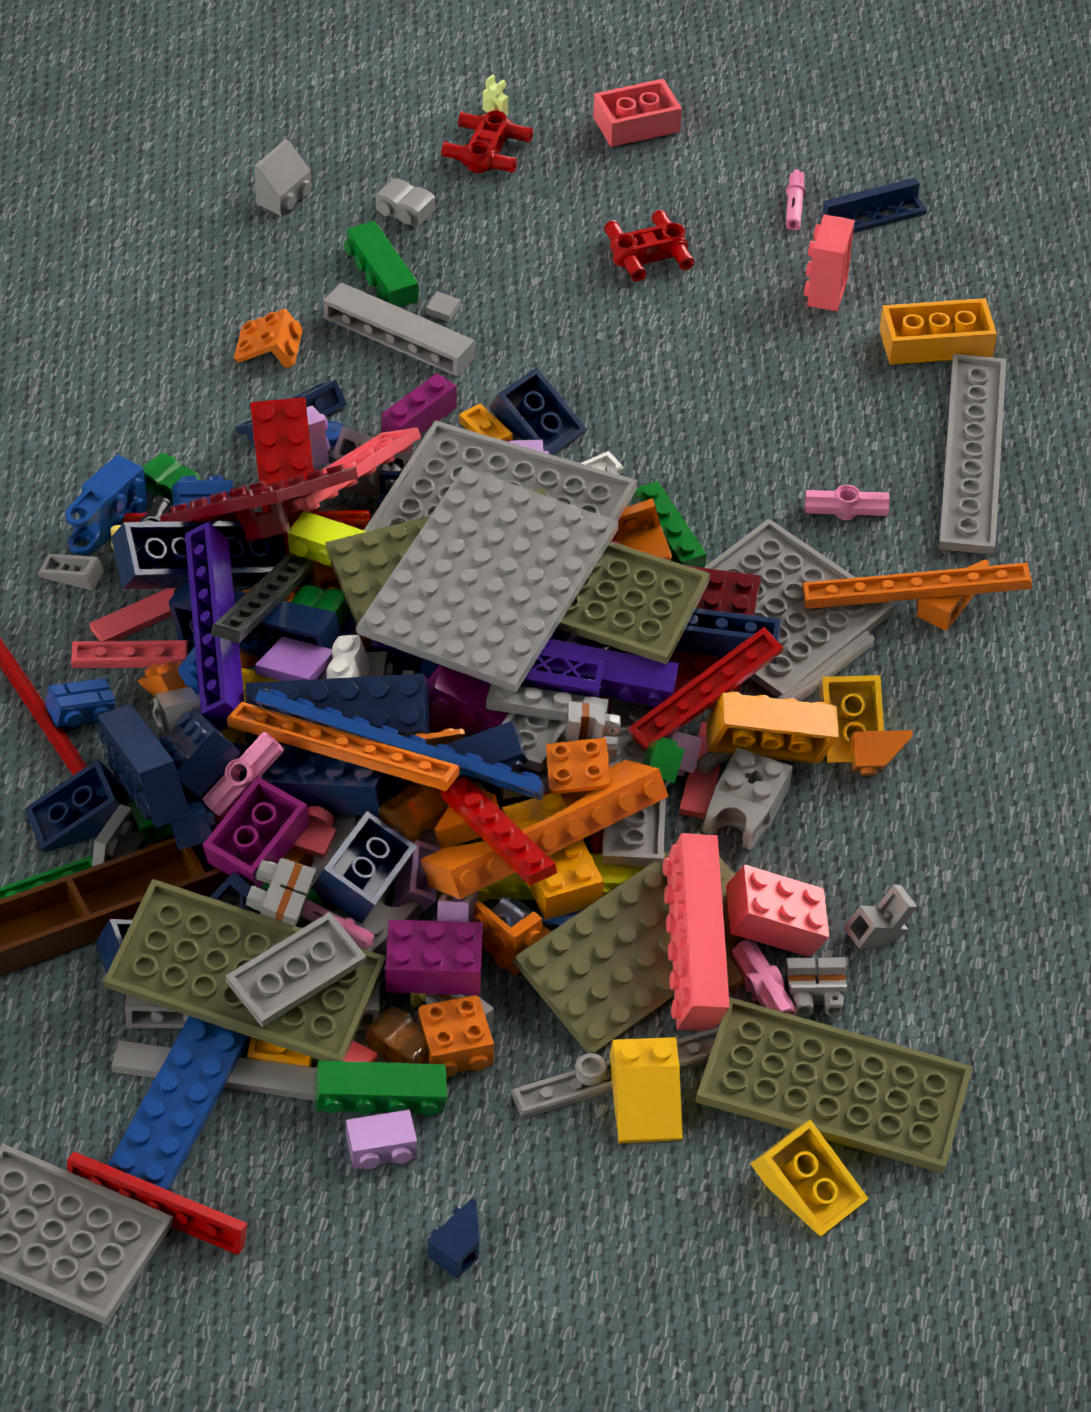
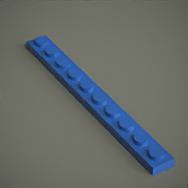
(469, 765)

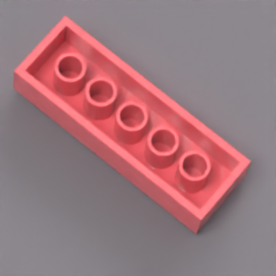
(696, 932)

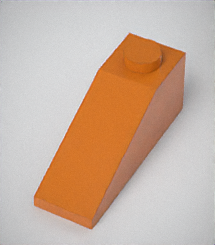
(944, 610)

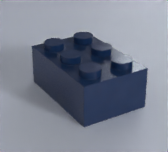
(198, 751)
(363, 867)

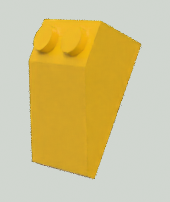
(858, 709)
(646, 1089)
(810, 1178)

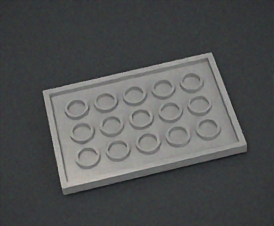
(72, 1236)

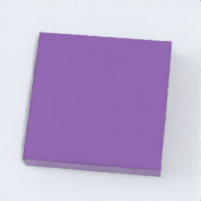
(294, 661)

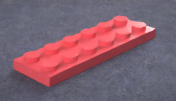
(365, 459)

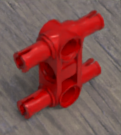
(486, 143)
(649, 245)

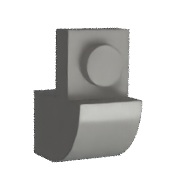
(877, 926)

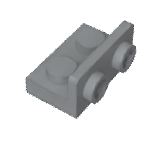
(116, 837)

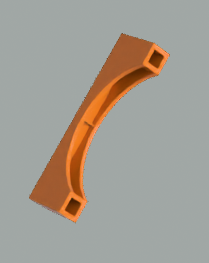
(476, 865)

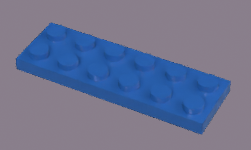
(178, 1102)

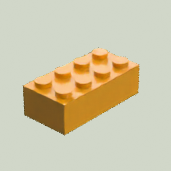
(937, 330)
(772, 727)
(577, 877)

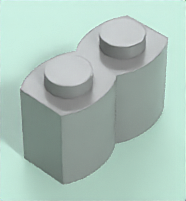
(405, 202)

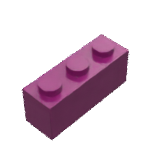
(421, 406)

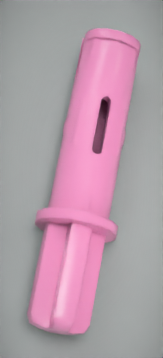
(795, 193)
(361, 936)

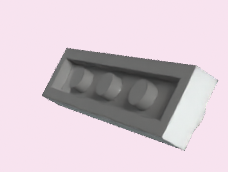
(536, 702)

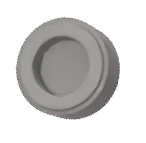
(590, 1069)

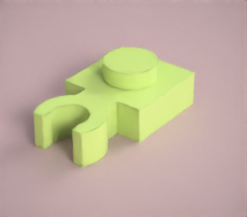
(493, 96)

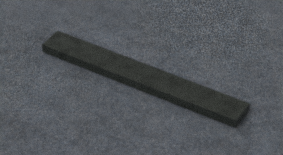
(262, 598)

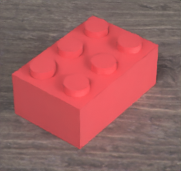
(637, 112)
(829, 262)
(777, 911)

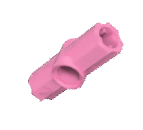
(846, 502)
(255, 760)
(761, 978)

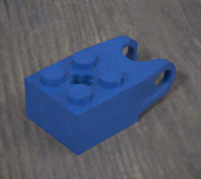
(103, 502)

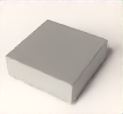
(443, 306)

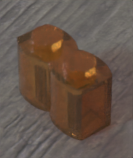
(413, 810)
(398, 1037)

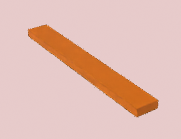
(916, 585)
(344, 746)

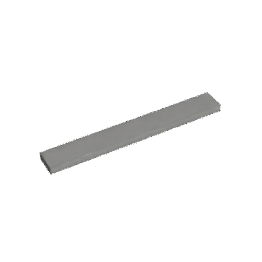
(247, 1075)
(567, 1090)

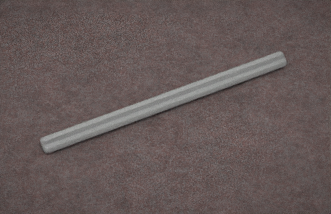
(803, 688)

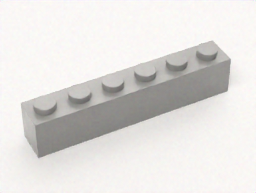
(399, 329)

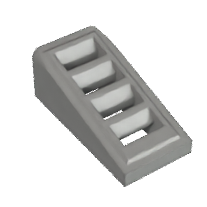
(86, 578)

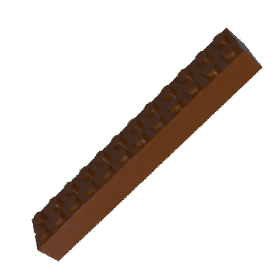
(78, 906)

